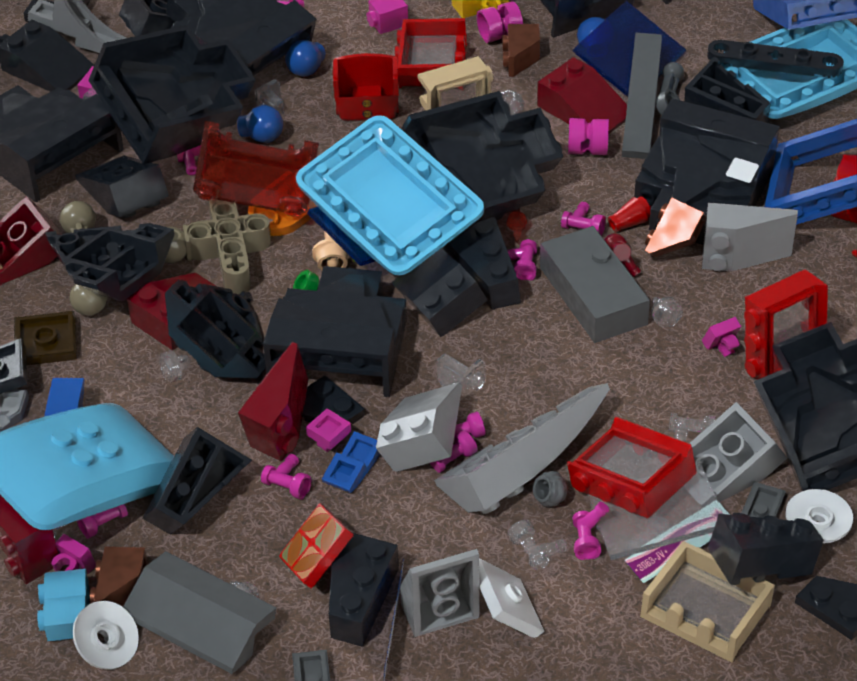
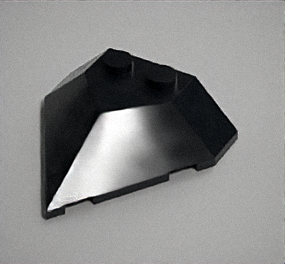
(111, 259)
(216, 329)

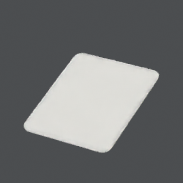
(742, 170)

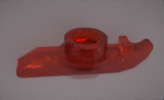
(517, 222)

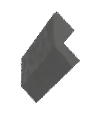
(198, 611)

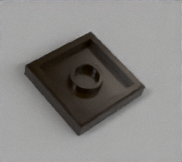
(47, 337)

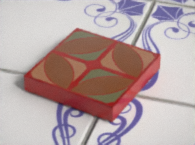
(316, 545)

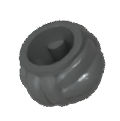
(550, 489)

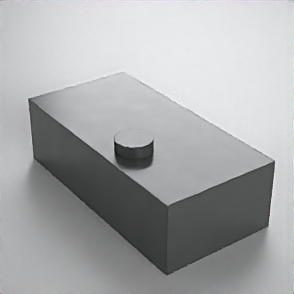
(594, 284)

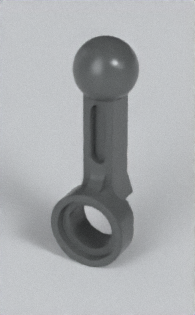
(672, 74)

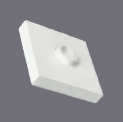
(508, 599)

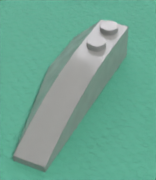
(503, 469)

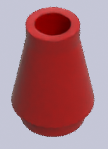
(632, 213)

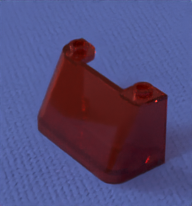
(251, 172)

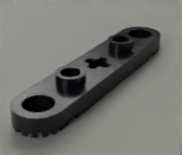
(787, 59)

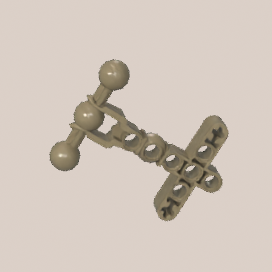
(222, 237)

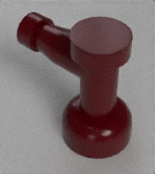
(623, 252)

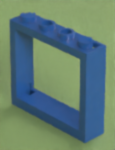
(807, 11)
(821, 199)

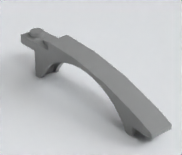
(75, 20)

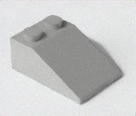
(746, 236)
(420, 428)
(735, 452)
(441, 593)

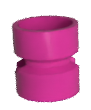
(494, 22)
(588, 136)

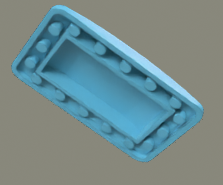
(796, 92)
(389, 195)
(78, 464)

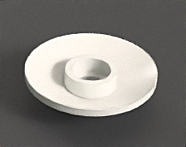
(823, 506)
(117, 629)

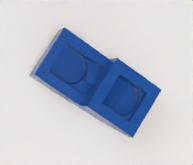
(353, 464)

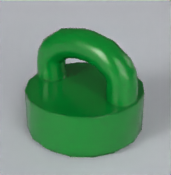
(307, 281)

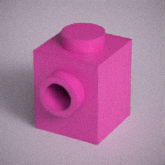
(386, 14)

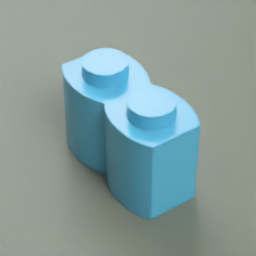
(63, 598)

